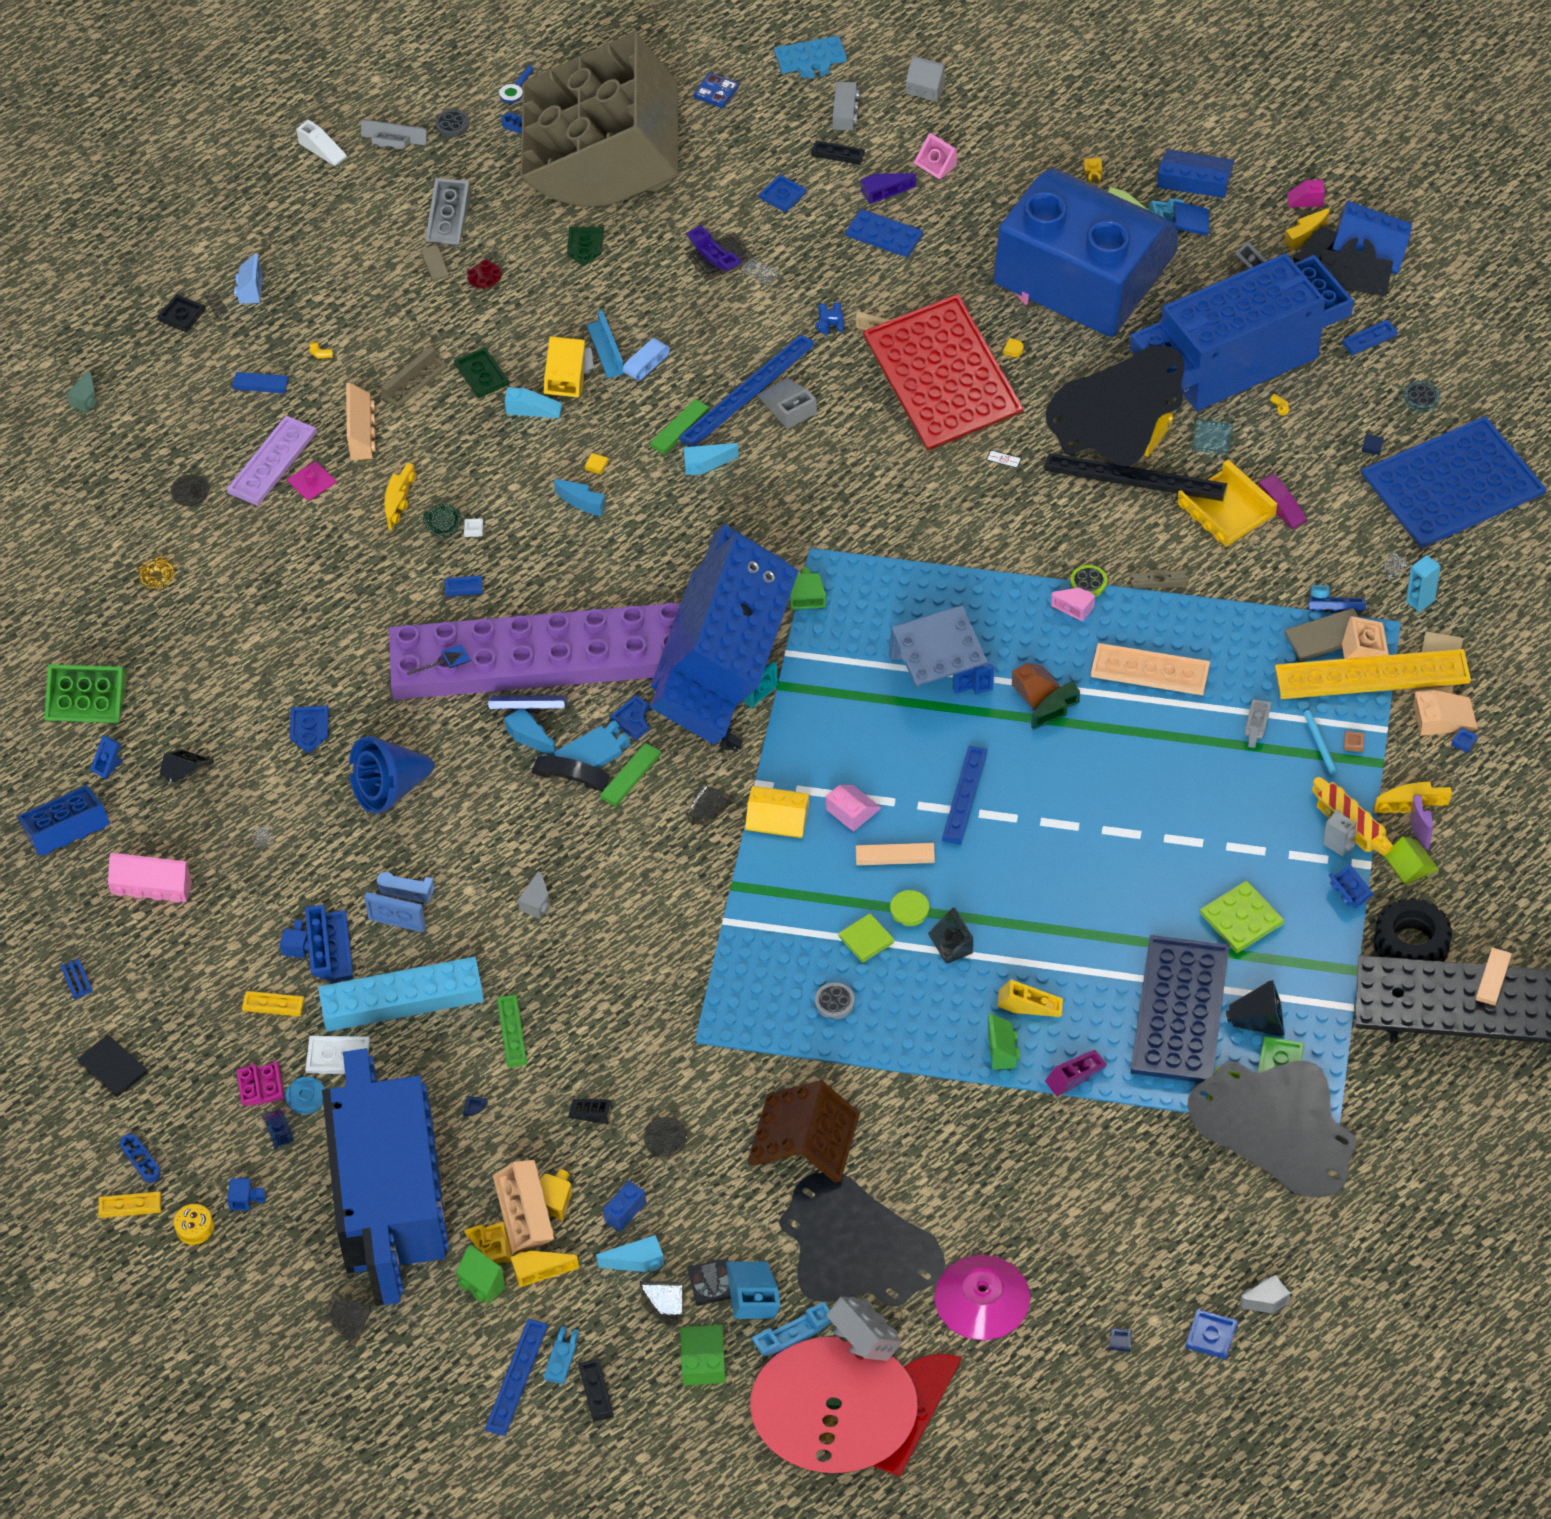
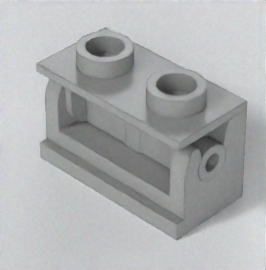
(1340, 833)

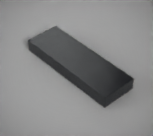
(838, 152)
(595, 1390)

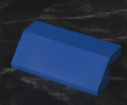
(328, 944)

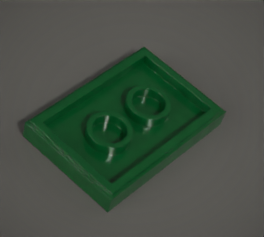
(481, 372)

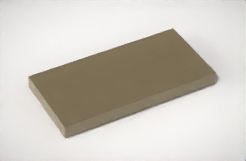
(1319, 635)

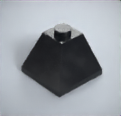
(181, 764)

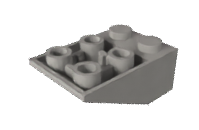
(789, 402)

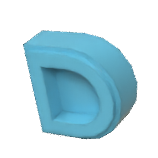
(1320, 591)

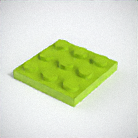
(1241, 916)

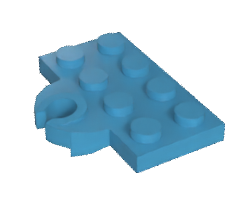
(810, 56)

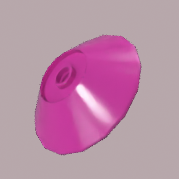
(980, 1313)

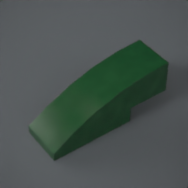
(1056, 705)

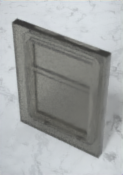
(729, 243)

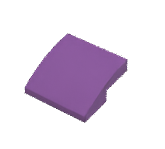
(1421, 822)

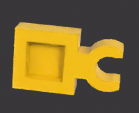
(1093, 169)

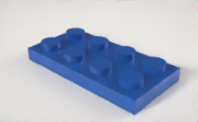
(884, 233)

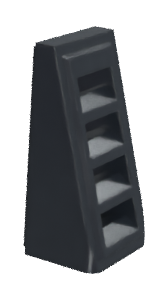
(598, 1117)

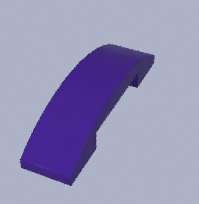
(711, 250)

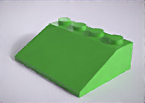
(85, 693)

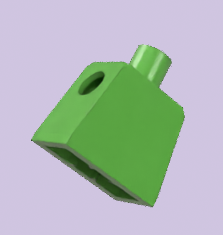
(807, 591)

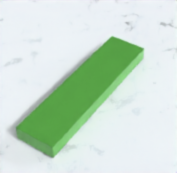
(670, 435)
(630, 774)
(511, 1031)

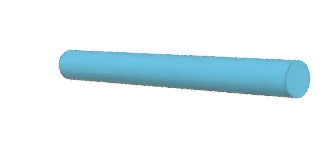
(1320, 742)

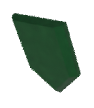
(585, 243)

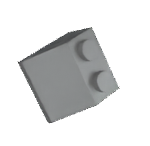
(925, 79)

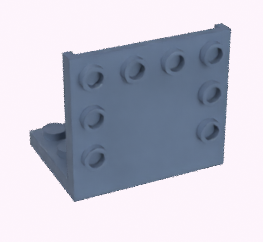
(937, 646)

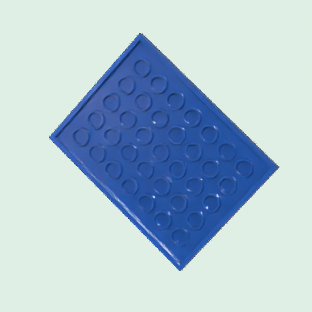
(1453, 482)

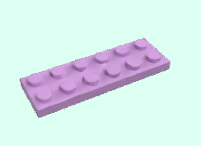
(271, 460)

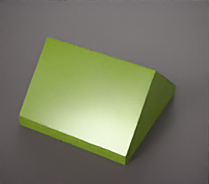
(1410, 860)

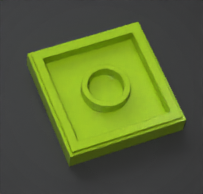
(866, 938)

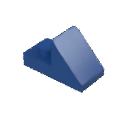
(106, 757)

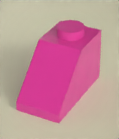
(1307, 194)

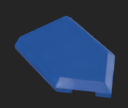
(309, 726)

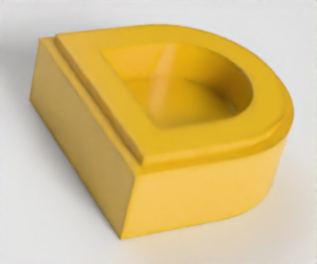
(1013, 348)

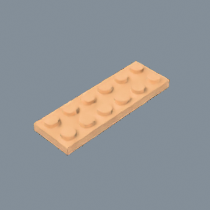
(1150, 669)

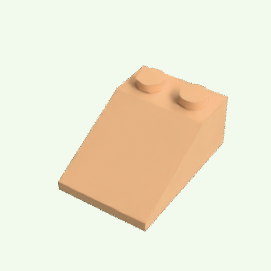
(1443, 712)

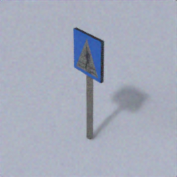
(453, 656)

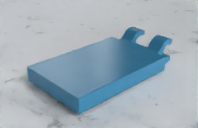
(597, 746)

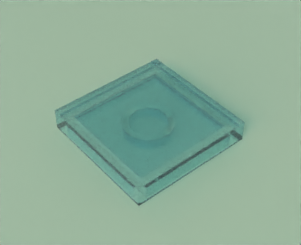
(1212, 437)

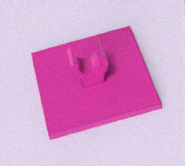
(311, 481)

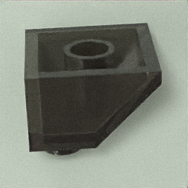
(663, 1301)

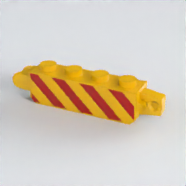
(1369, 833)

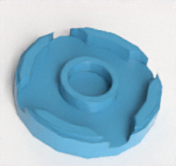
(305, 1095)

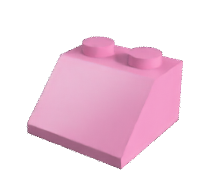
(850, 806)

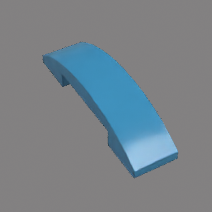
(794, 1332)

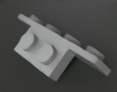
(392, 134)

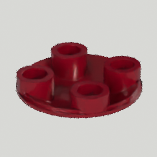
(484, 274)

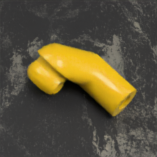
(318, 352)
(1282, 404)

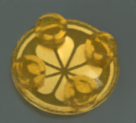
(156, 573)

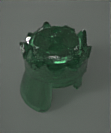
(442, 520)

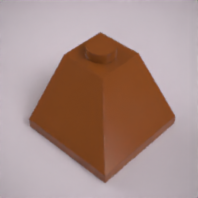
(1033, 683)

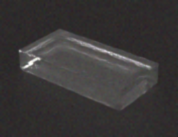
(760, 271)

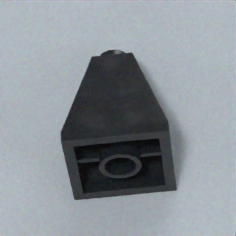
(1258, 1011)

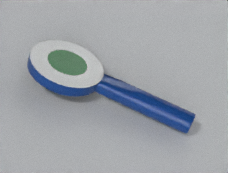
(513, 92)

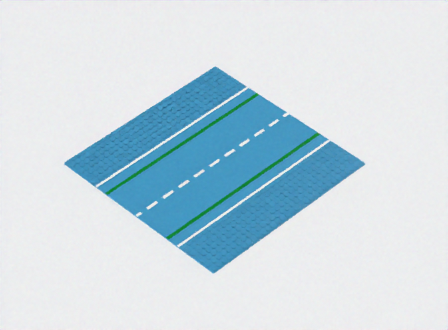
(1071, 844)

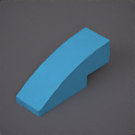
(580, 496)

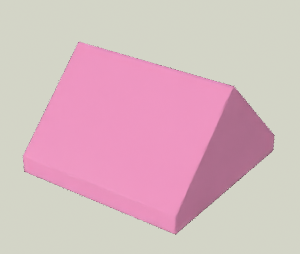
(936, 156)

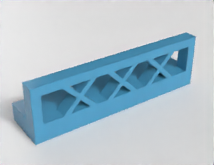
(605, 346)

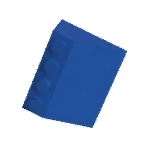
(1195, 173)
(1385, 232)
(63, 820)

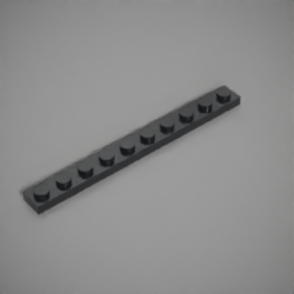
(1135, 477)

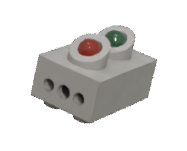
(864, 1329)

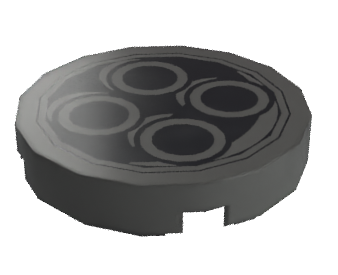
(452, 123)

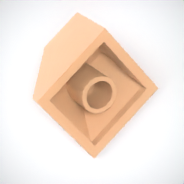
(1364, 639)

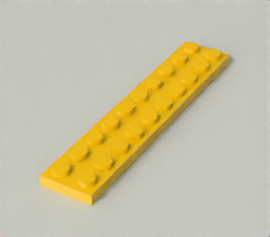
(1372, 674)

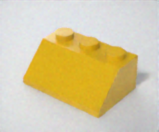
(777, 811)

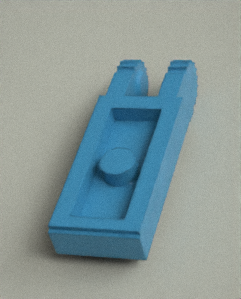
(561, 1357)

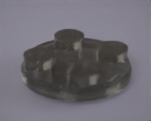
(190, 490)
(665, 1137)

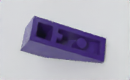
(886, 185)

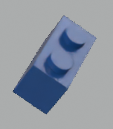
(624, 1206)

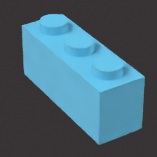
(1423, 583)

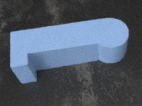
(405, 888)

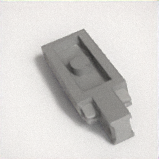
(1257, 721)

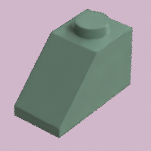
(82, 394)

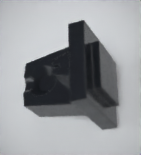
(730, 742)

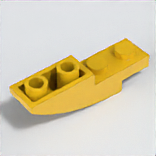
(396, 494)
(1401, 797)

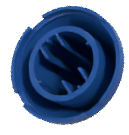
(385, 772)

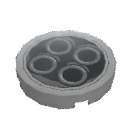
(834, 1000)

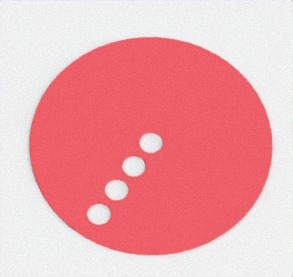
(792, 1399)

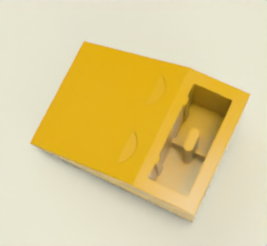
(565, 367)

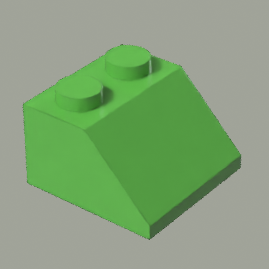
(1002, 1043)
(480, 1275)

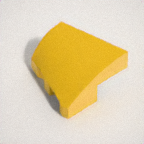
(491, 1241)

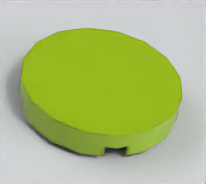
(909, 908)

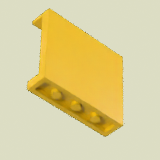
(1240, 511)

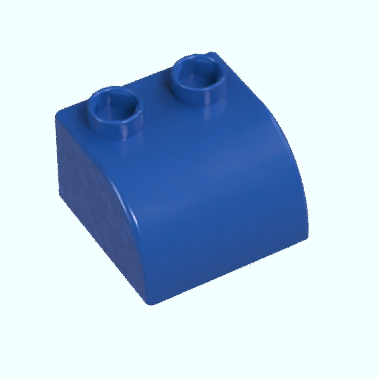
(1082, 250)

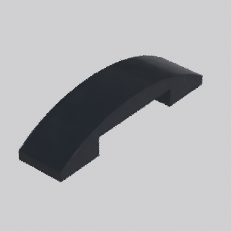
(572, 770)

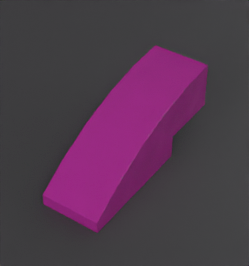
(1287, 506)

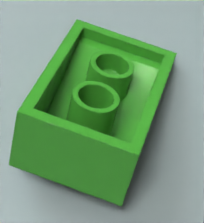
(702, 1355)

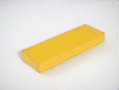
(273, 1003)
(129, 1204)

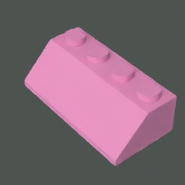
(149, 877)

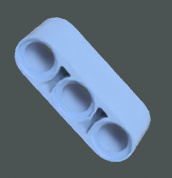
(646, 359)

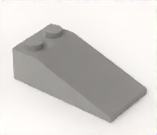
(448, 211)

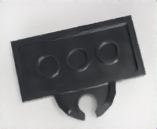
(1359, 269)

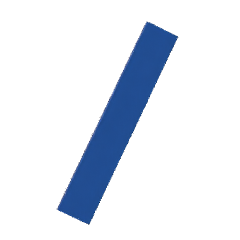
(964, 795)
(516, 1377)

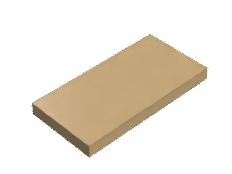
(1439, 642)

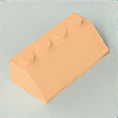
(360, 422)
(523, 1206)

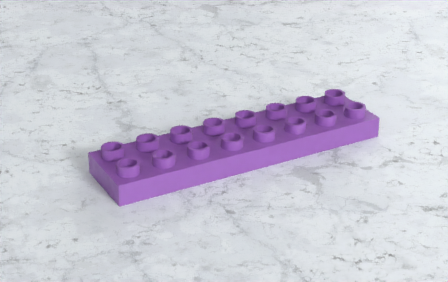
(531, 650)

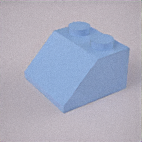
(249, 281)

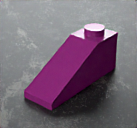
(1074, 1072)

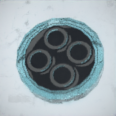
(1421, 396)

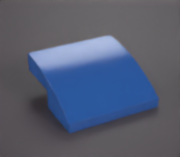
(1191, 218)
(979, 679)

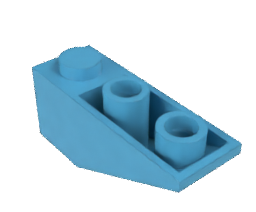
(527, 732)

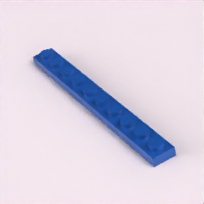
(746, 391)

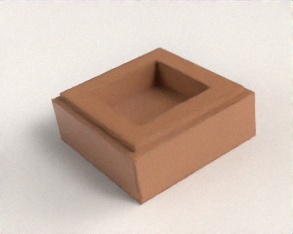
(1354, 741)

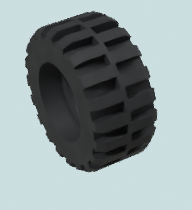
(1418, 916)

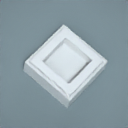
(473, 527)

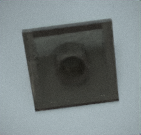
(952, 937)

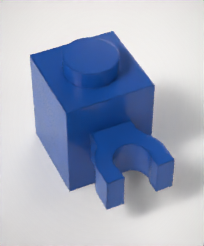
(295, 941)
(242, 1194)

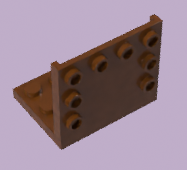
(809, 1123)

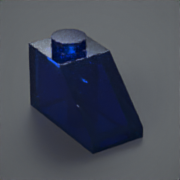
(277, 1127)

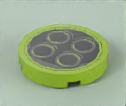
(1089, 579)

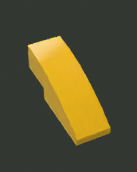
(1298, 235)

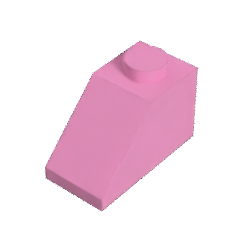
(1074, 602)

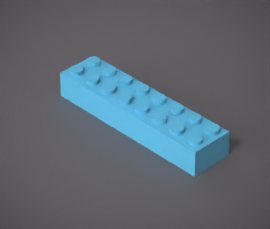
(400, 994)

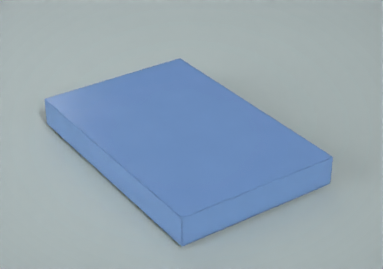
(395, 912)

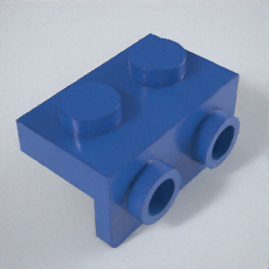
(1352, 887)

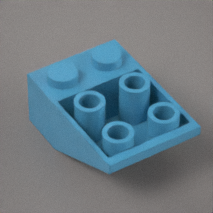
(752, 1290)

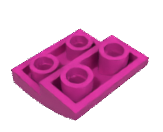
(260, 1084)

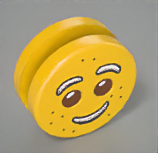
(193, 1224)

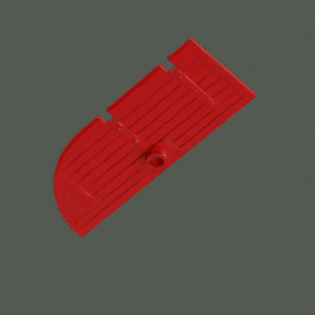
(930, 1378)

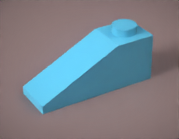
(529, 403)
(706, 458)
(635, 1256)

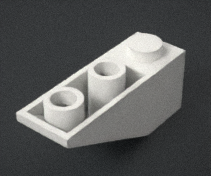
(318, 142)

